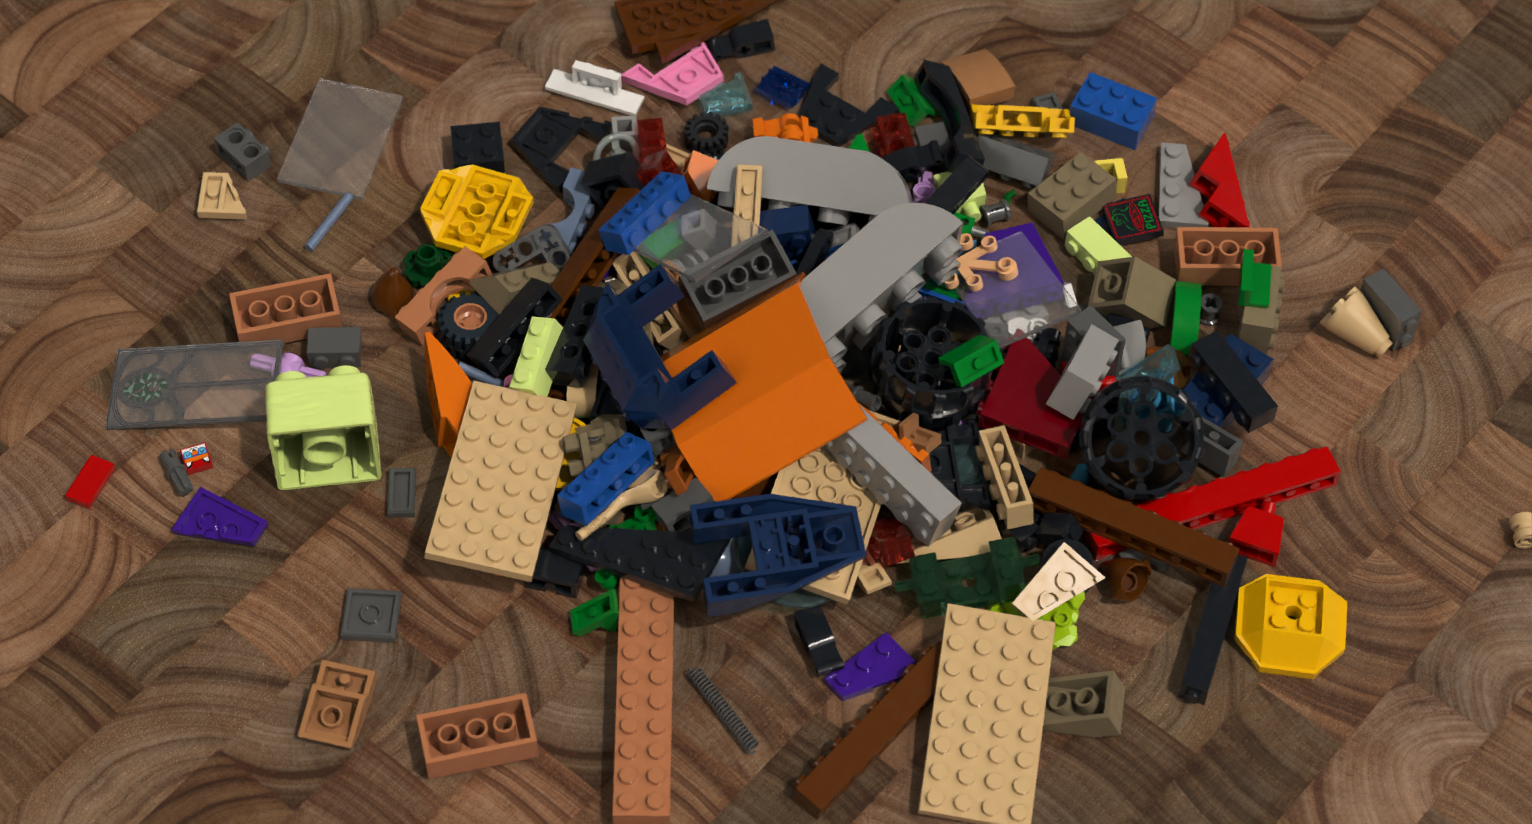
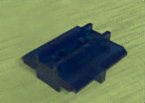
(782, 87)

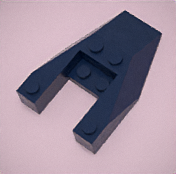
(790, 541)

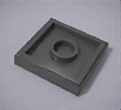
(371, 615)

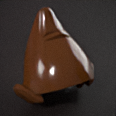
(391, 292)
(1126, 577)

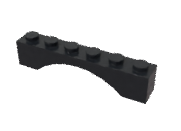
(939, 87)

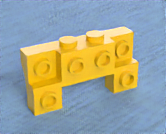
(1021, 119)

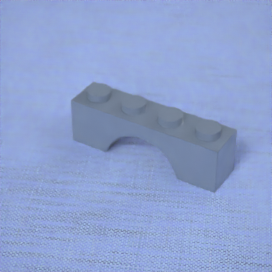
(574, 225)

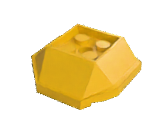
(475, 209)
(1284, 644)

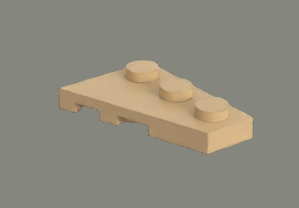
(1056, 582)

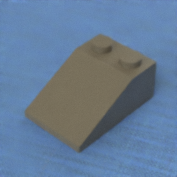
(1085, 705)

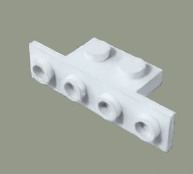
(596, 87)

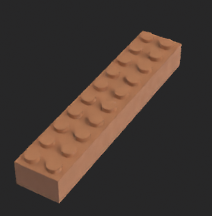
(643, 705)

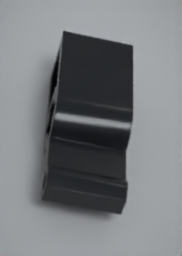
(743, 41)
(913, 161)
(818, 640)

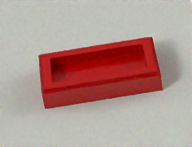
(90, 481)

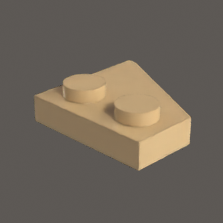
(219, 198)

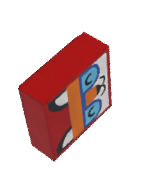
(196, 458)

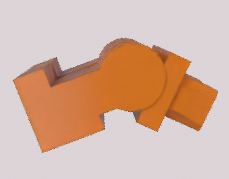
(787, 127)

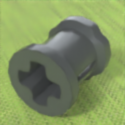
(995, 212)
(1210, 308)

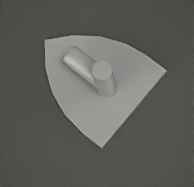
(1134, 346)

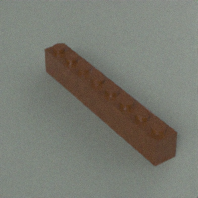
(590, 258)
(1135, 527)
(869, 736)

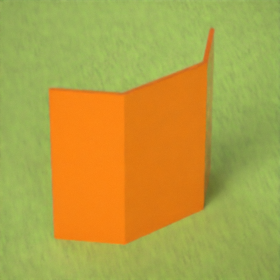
(783, 400)

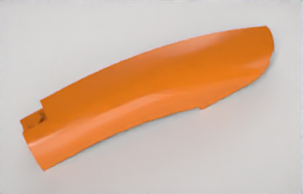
(447, 392)

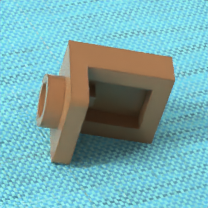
(921, 437)

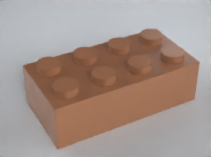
(1215, 253)
(285, 309)
(477, 736)

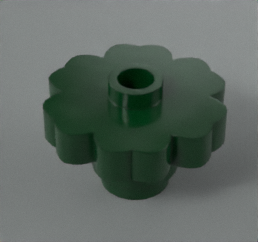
(424, 264)

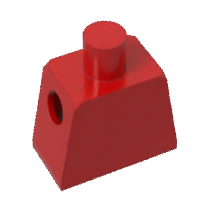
(1259, 534)

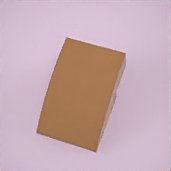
(981, 78)
(338, 704)

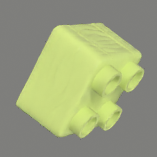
(322, 429)

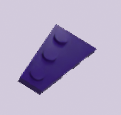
(219, 520)
(870, 668)

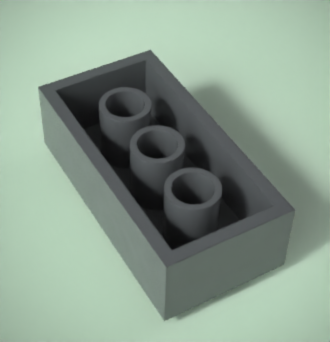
(740, 280)

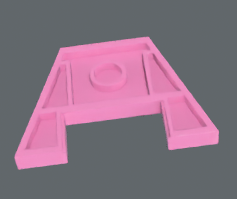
(681, 80)

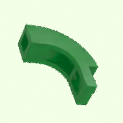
(1185, 315)

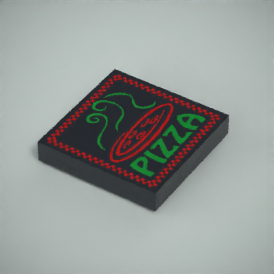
(1133, 220)

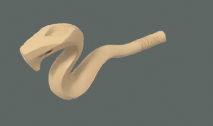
(645, 489)

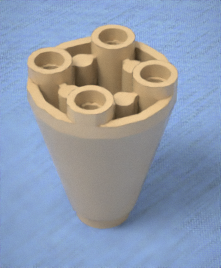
(1358, 324)

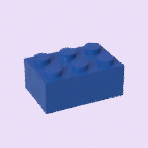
(1113, 110)

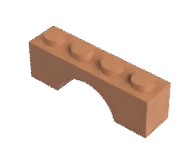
(421, 311)

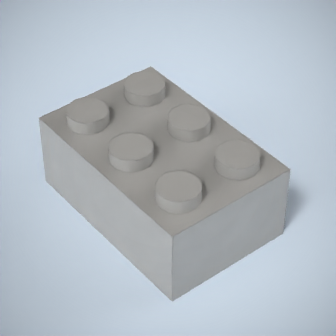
(1084, 372)

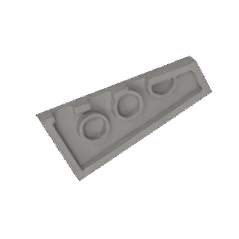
(1178, 200)

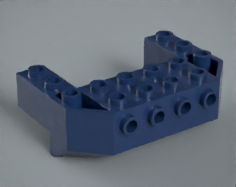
(634, 366)

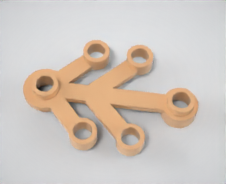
(1006, 267)

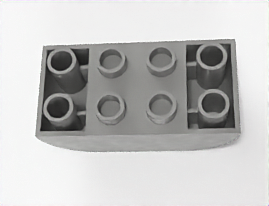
(813, 175)
(878, 271)

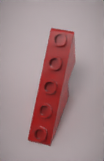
(1220, 184)

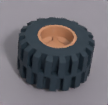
(464, 323)

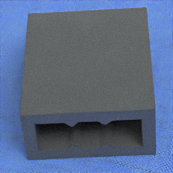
(1393, 307)

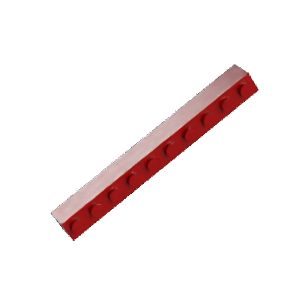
(1232, 495)

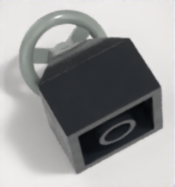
(613, 172)

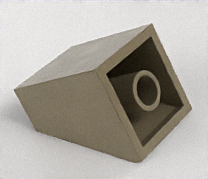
(1132, 290)

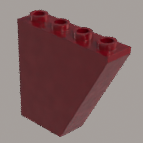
(1020, 401)

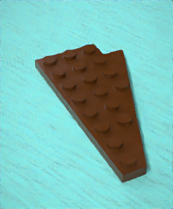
(679, 24)

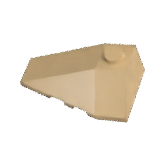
(965, 538)

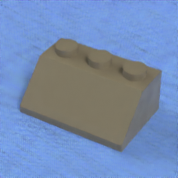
(502, 287)

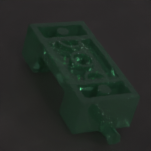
(996, 573)

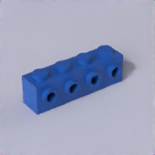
(644, 213)
(606, 478)

